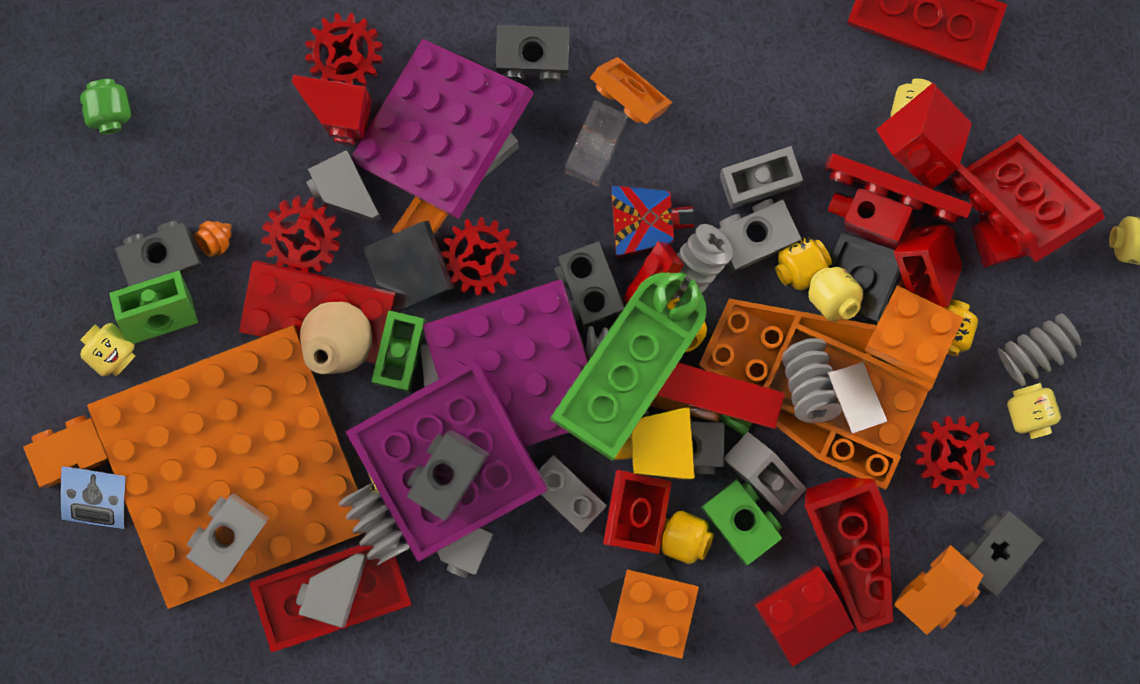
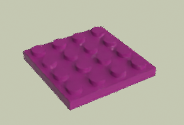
(441, 127)
(525, 350)
(398, 442)

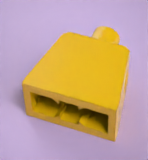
(661, 445)

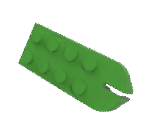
(632, 363)

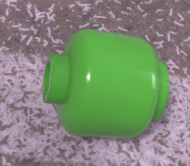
(105, 106)

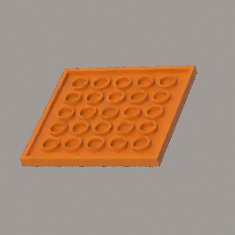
(223, 428)

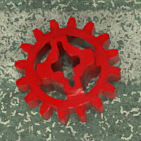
(353, 39)
(287, 231)
(496, 251)
(964, 469)

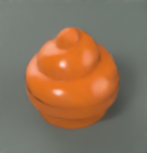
(213, 237)

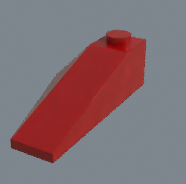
(855, 539)

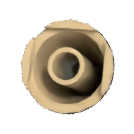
(335, 338)

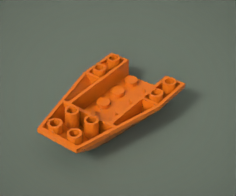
(750, 349)

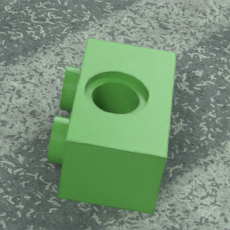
(153, 307)
(399, 351)
(749, 543)

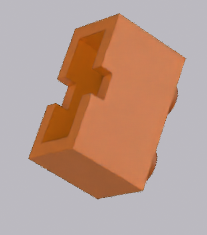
(71, 447)
(935, 595)

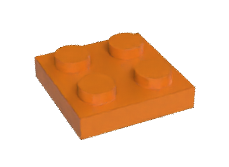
(638, 96)
(914, 334)
(654, 614)

